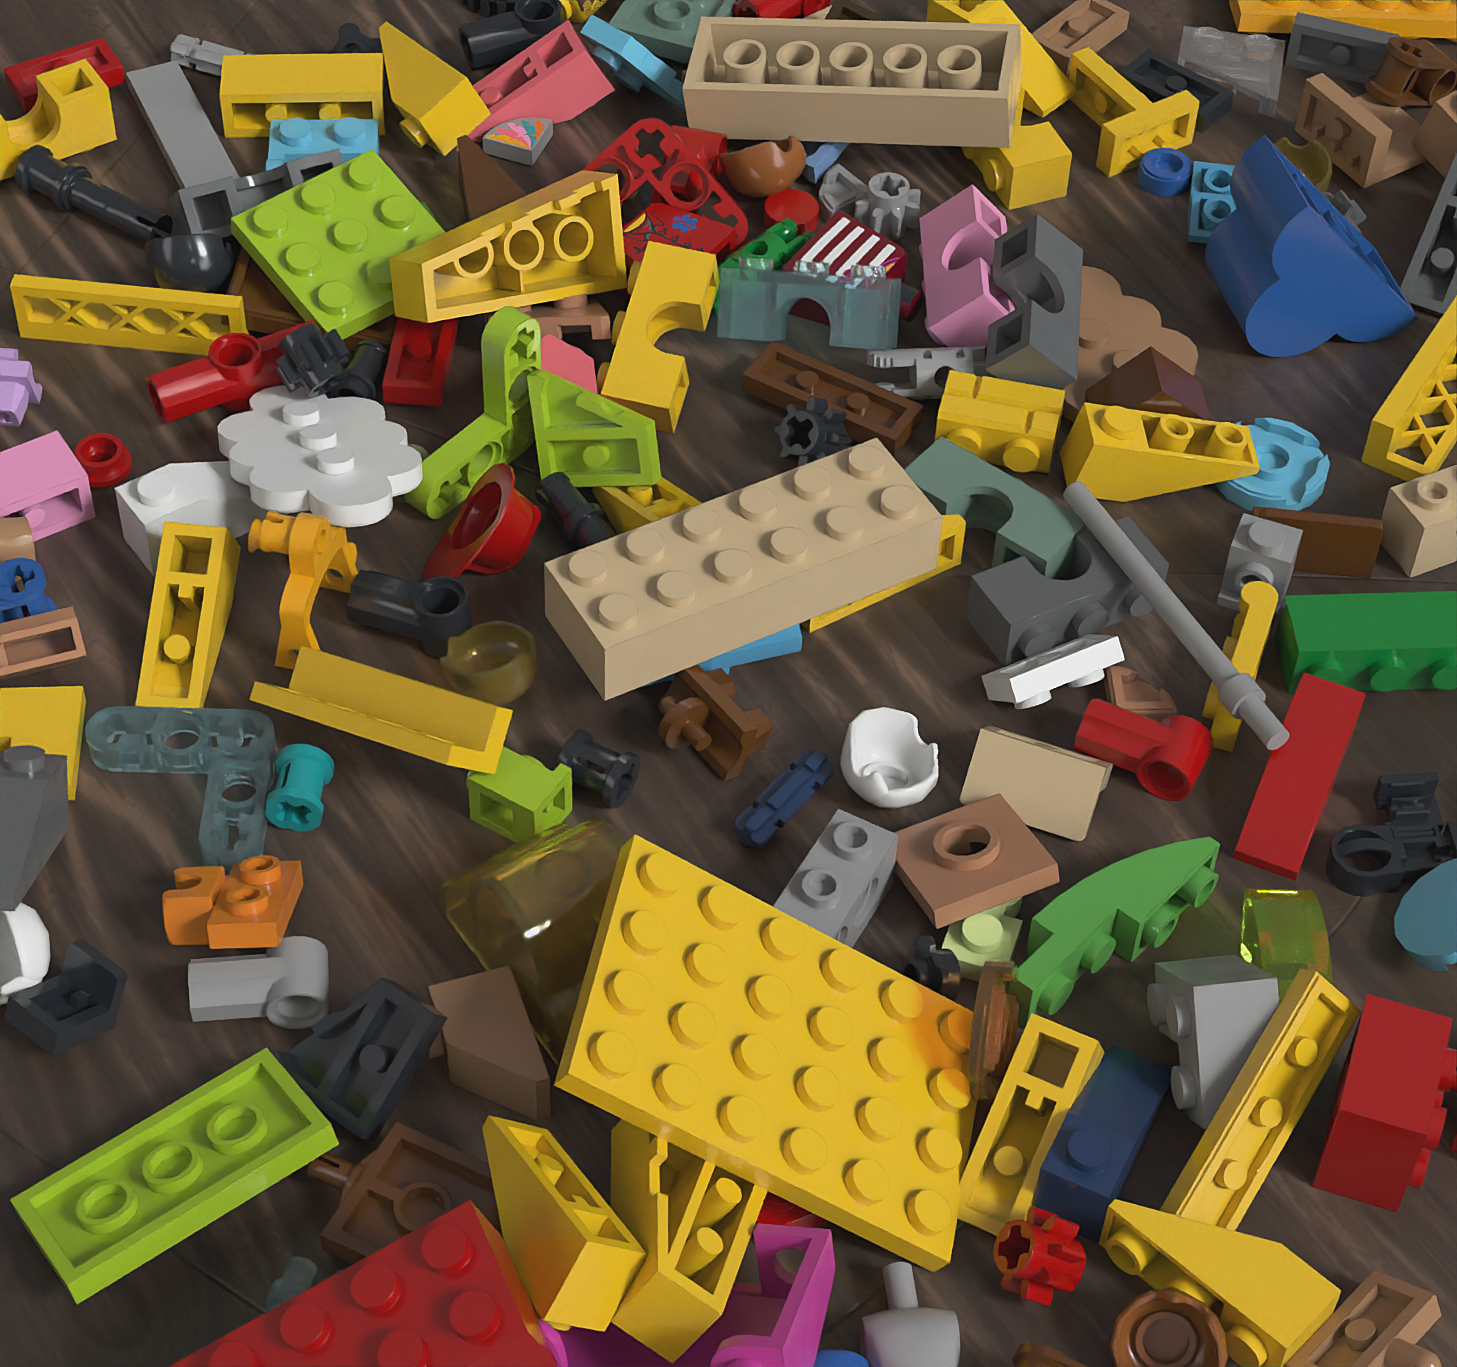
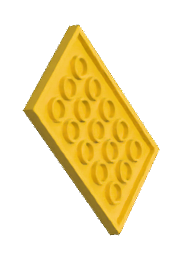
(775, 1054)

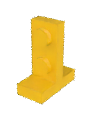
(1127, 117)

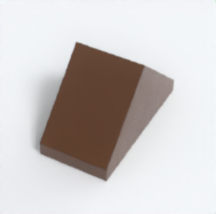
(1151, 385)

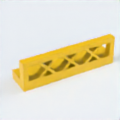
(123, 314)
(1413, 397)
(391, 710)

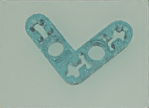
(225, 764)

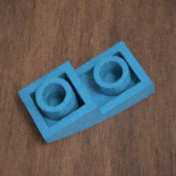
(1208, 199)

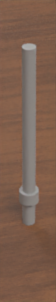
(1236, 690)

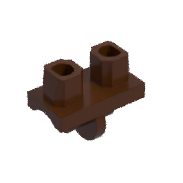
(703, 714)

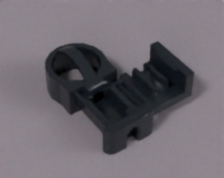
(1404, 846)

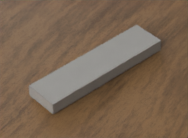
(179, 125)

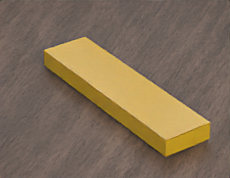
(1263, 1103)

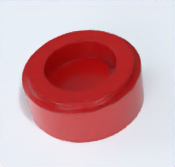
(796, 206)

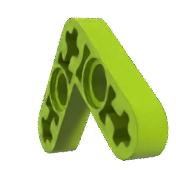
(505, 428)

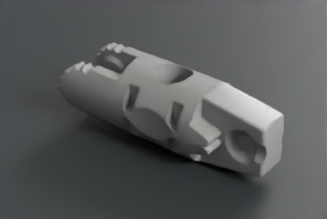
(923, 366)

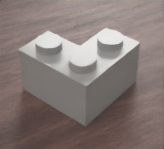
(1216, 1017)

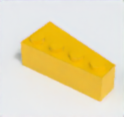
(519, 255)

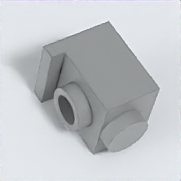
(1259, 553)

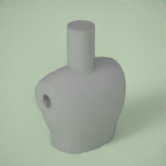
(906, 1332)

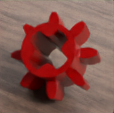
(1039, 1256)

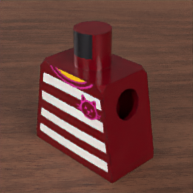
(849, 242)

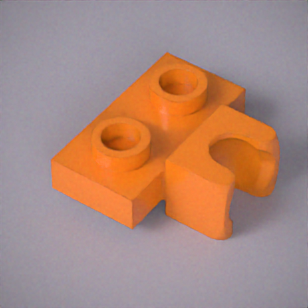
(234, 911)

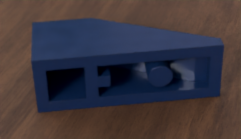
(1102, 1140)

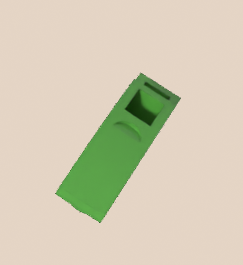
(1110, 911)

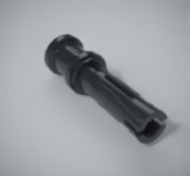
(74, 189)

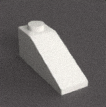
(183, 494)

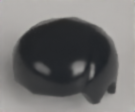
(190, 262)

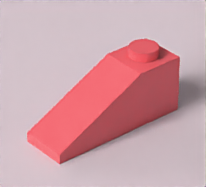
(546, 80)

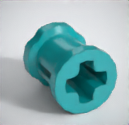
(299, 787)

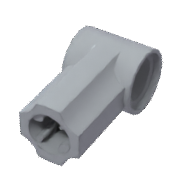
(283, 984)

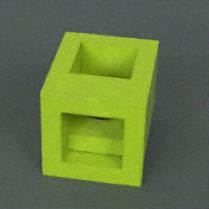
(520, 796)

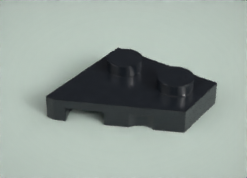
(365, 1056)

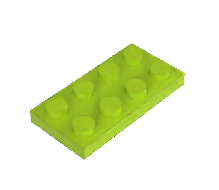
(173, 1174)

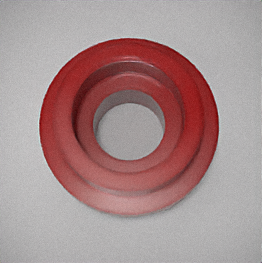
(103, 459)

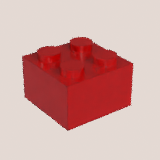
(1387, 1104)

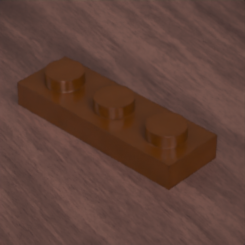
(872, 412)

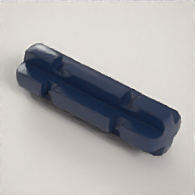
(783, 798)

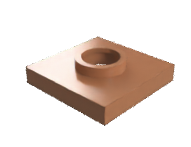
(961, 886)

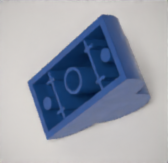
(1297, 264)

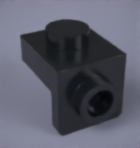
(71, 1005)

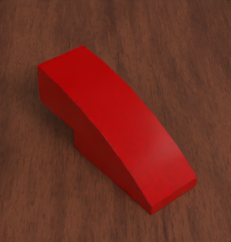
(1299, 777)

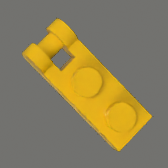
(1245, 652)

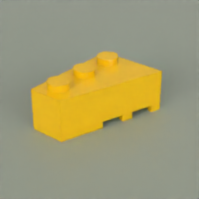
(695, 1234)

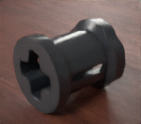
(619, 774)

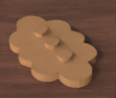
(1114, 332)

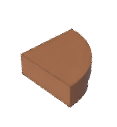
(1136, 695)

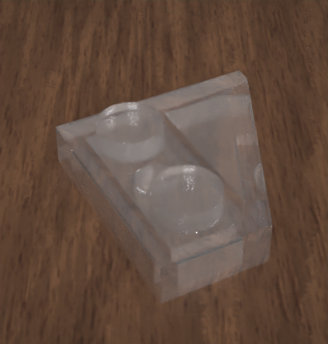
(1236, 62)

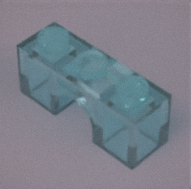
(859, 305)

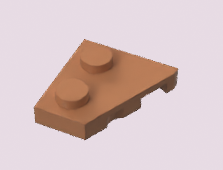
(568, 316)

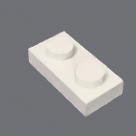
(1074, 662)

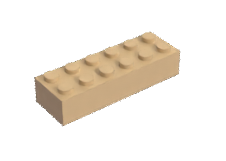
(855, 81)
(740, 567)

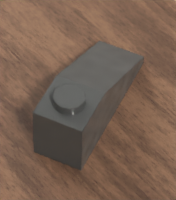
(1432, 274)
(30, 817)

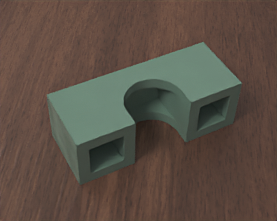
(993, 500)

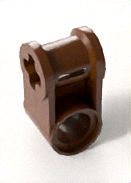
(1413, 74)

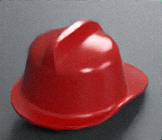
(489, 529)

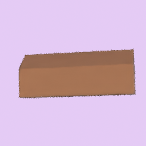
(40, 643)

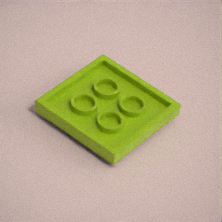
(333, 242)

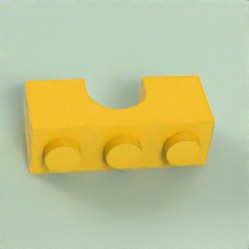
(68, 117)
(1031, 169)
(667, 292)

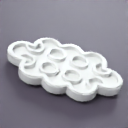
(320, 455)

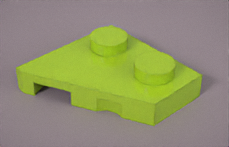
(590, 435)

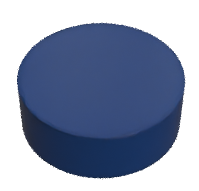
(1165, 172)

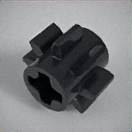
(312, 360)
(812, 431)

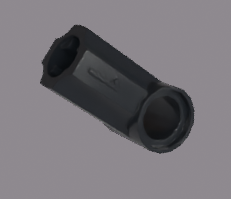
(509, 33)
(421, 611)

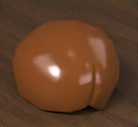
(764, 167)
(1168, 1331)

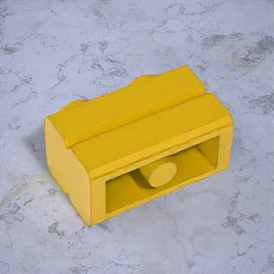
(1001, 420)

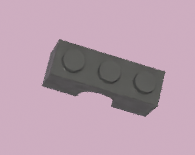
(214, 203)
(1044, 280)
(1029, 613)

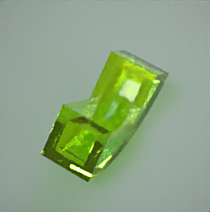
(1285, 933)

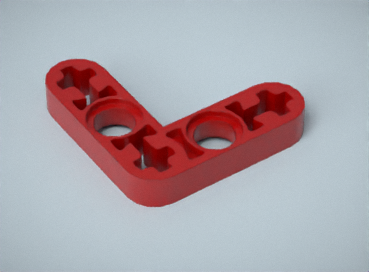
(640, 169)

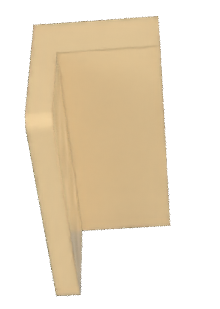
(1039, 781)

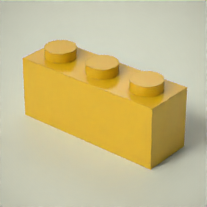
(299, 86)

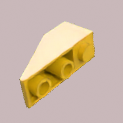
(1042, 79)
(1147, 454)
(1252, 1284)

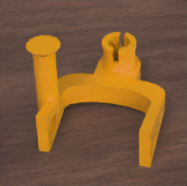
(312, 552)

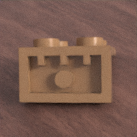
(1359, 133)

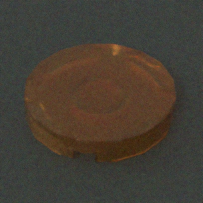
(992, 1029)

